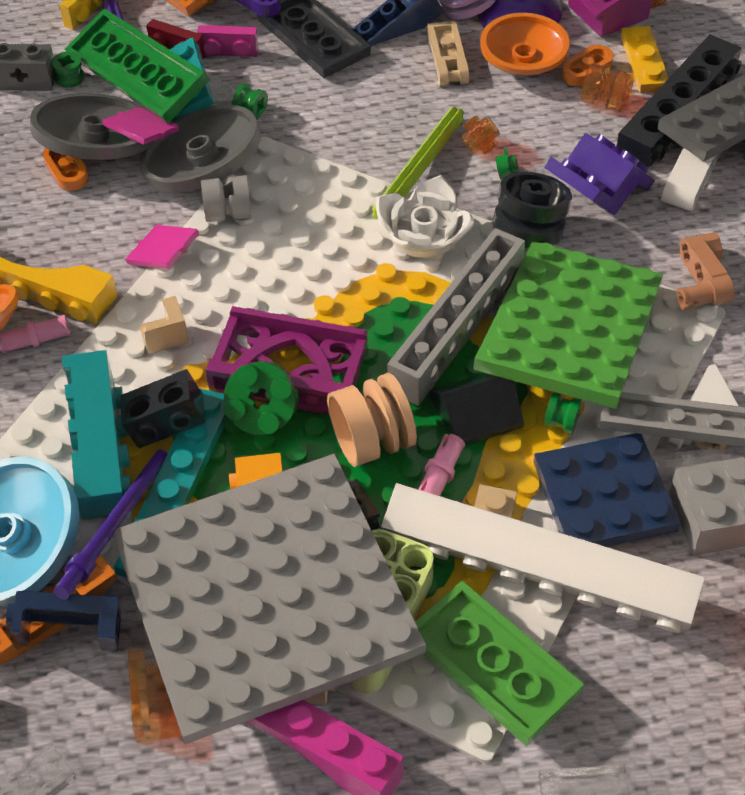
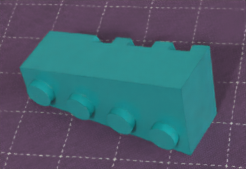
(95, 433)

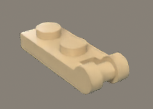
(448, 53)

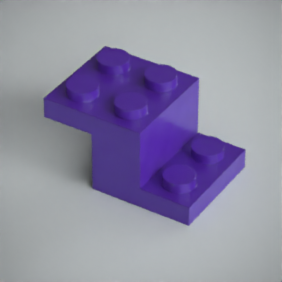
(601, 172)

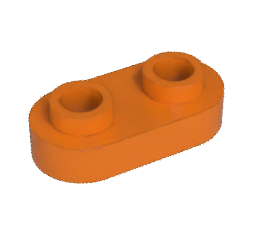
(576, 67)
(67, 171)

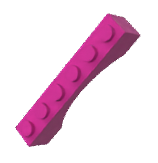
(337, 749)

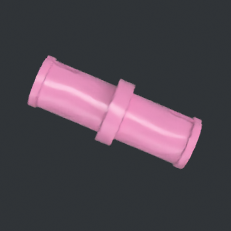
(34, 334)
(441, 467)

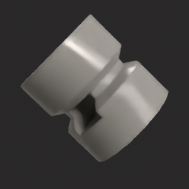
(226, 198)

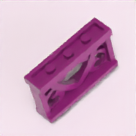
(280, 331)

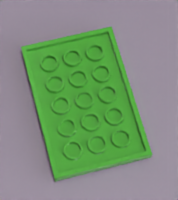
(570, 324)

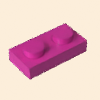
(229, 40)

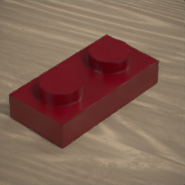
(171, 35)

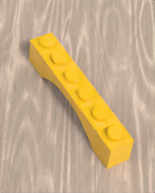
(73, 290)

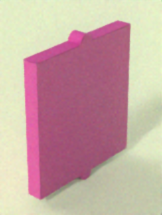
(140, 125)
(162, 246)

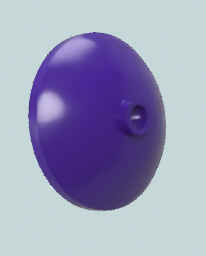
(547, 8)

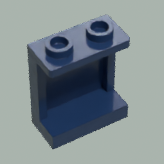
(76, 610)

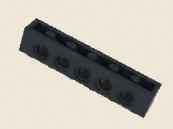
(699, 74)

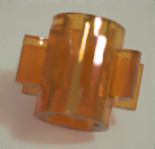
(480, 134)

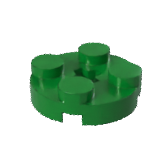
(279, 388)

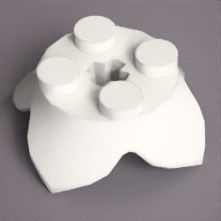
(426, 221)

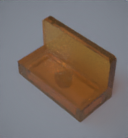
(150, 703)

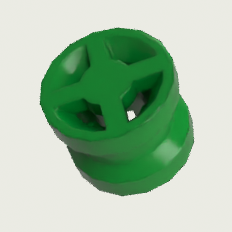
(67, 69)
(253, 100)
(562, 413)

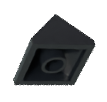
(478, 407)

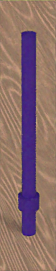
(83, 563)

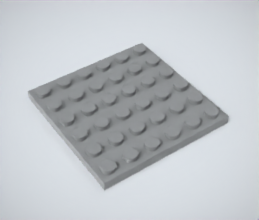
(264, 597)

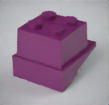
(610, 15)

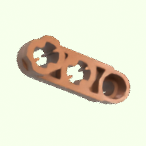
(702, 258)

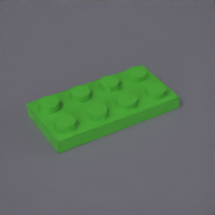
(496, 663)

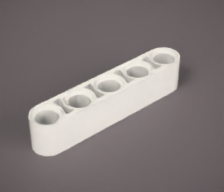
(687, 180)

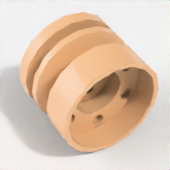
(375, 418)

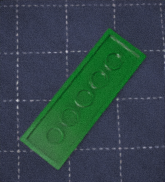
(138, 65)

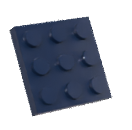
(606, 491)

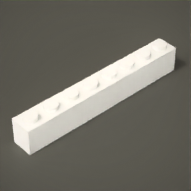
(545, 557)

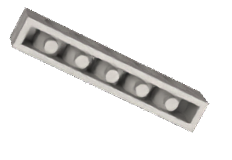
(456, 315)

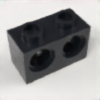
(162, 409)

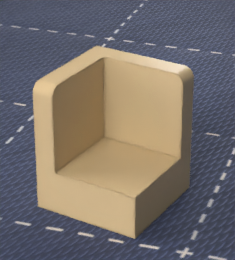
(168, 331)

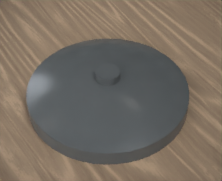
(76, 129)
(207, 146)

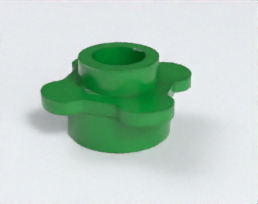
(506, 164)

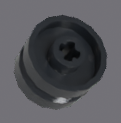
(532, 207)

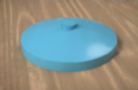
(35, 525)

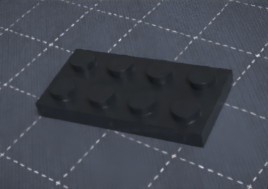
(316, 36)

